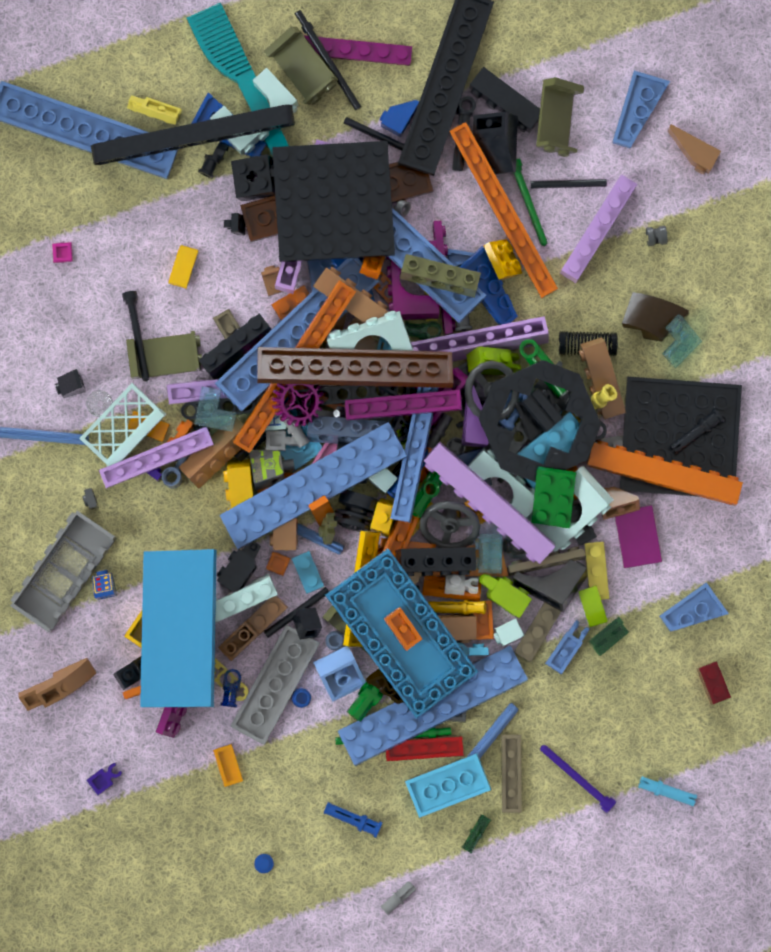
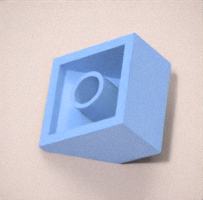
(340, 673)

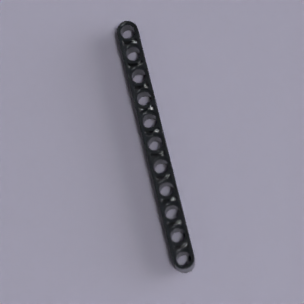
(193, 134)
(332, 391)

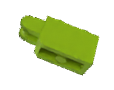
(485, 354)
(505, 595)

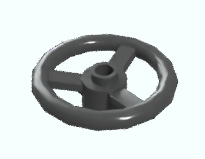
(483, 387)
(450, 523)

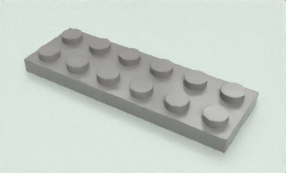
(274, 685)

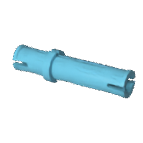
(659, 788)

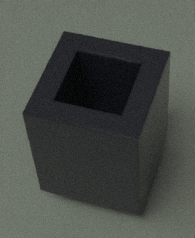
(307, 623)

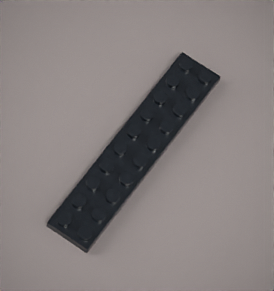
(445, 85)

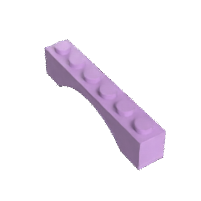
(598, 228)

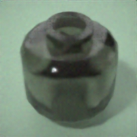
(511, 551)

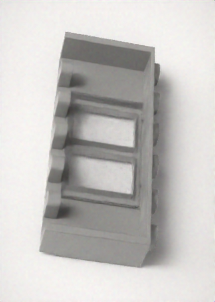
(62, 571)

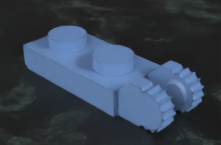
(566, 649)

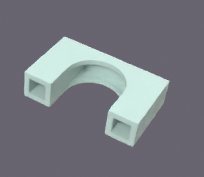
(275, 94)
(389, 327)
(486, 466)
(593, 501)
(255, 593)

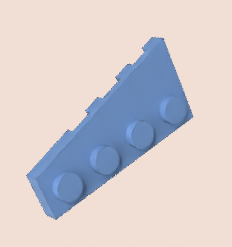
(639, 103)

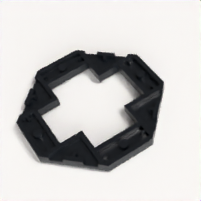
(522, 382)

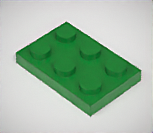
(554, 497)

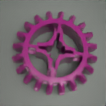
(306, 413)

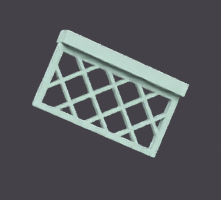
(138, 433)

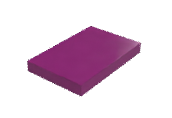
(638, 538)

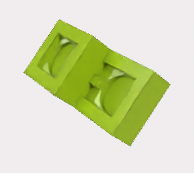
(593, 606)

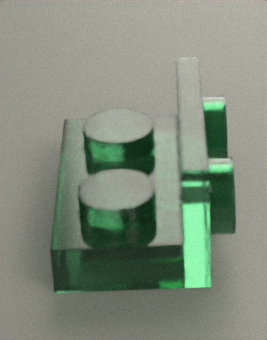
(608, 636)

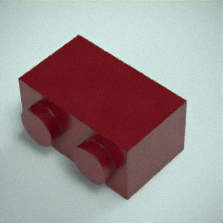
(713, 683)

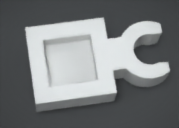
(458, 585)

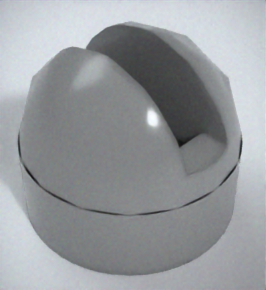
(400, 204)

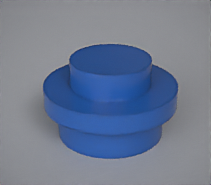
(301, 697)
(264, 863)

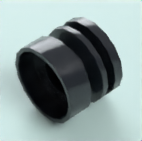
(355, 511)

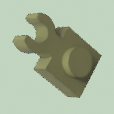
(326, 529)

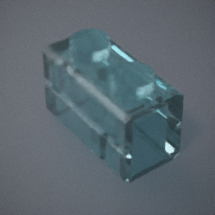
(489, 553)

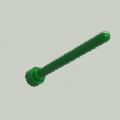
(529, 204)

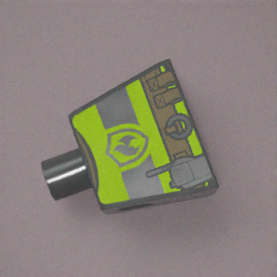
(268, 468)

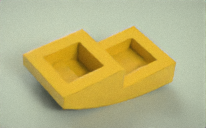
(183, 266)

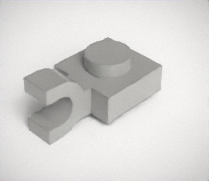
(277, 440)

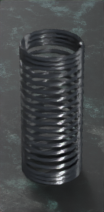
(612, 338)

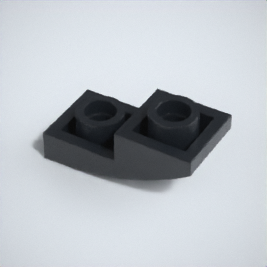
(129, 674)

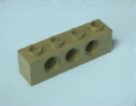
(440, 275)

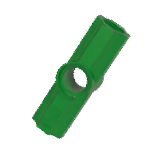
(422, 498)
(368, 697)

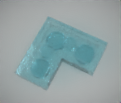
(685, 341)
(208, 411)

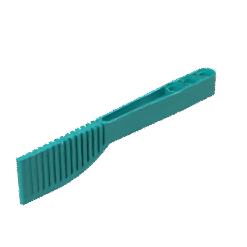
(225, 53)

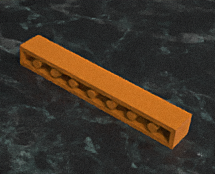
(665, 474)

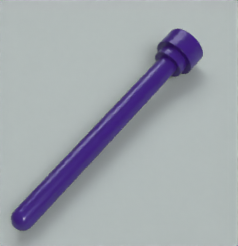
(606, 802)

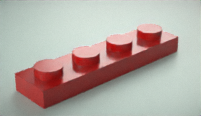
(426, 749)

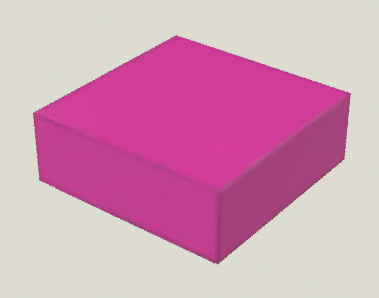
(62, 252)

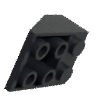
(497, 139)

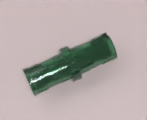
(476, 833)

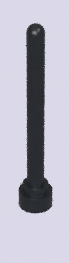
(130, 299)

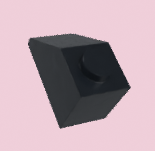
(70, 384)

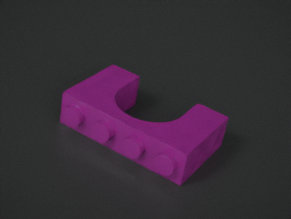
(410, 306)

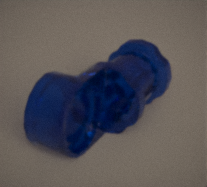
(230, 687)

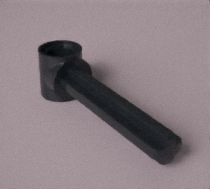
(464, 116)

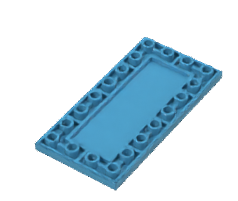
(178, 628)
(429, 667)

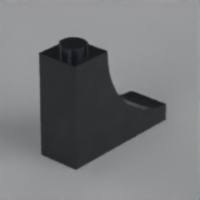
(556, 588)

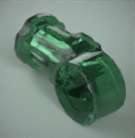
(420, 330)

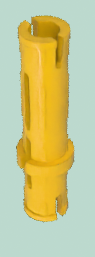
(458, 607)

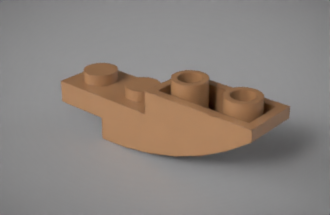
(252, 627)
(59, 686)

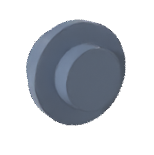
(334, 640)

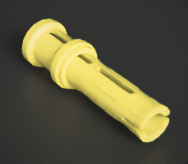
(600, 399)

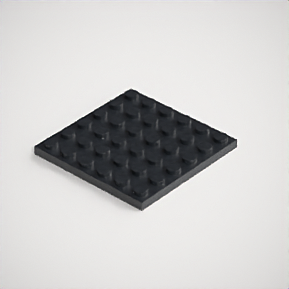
(333, 201)
(665, 411)

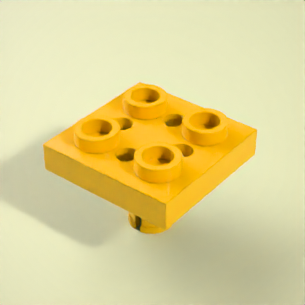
(503, 259)

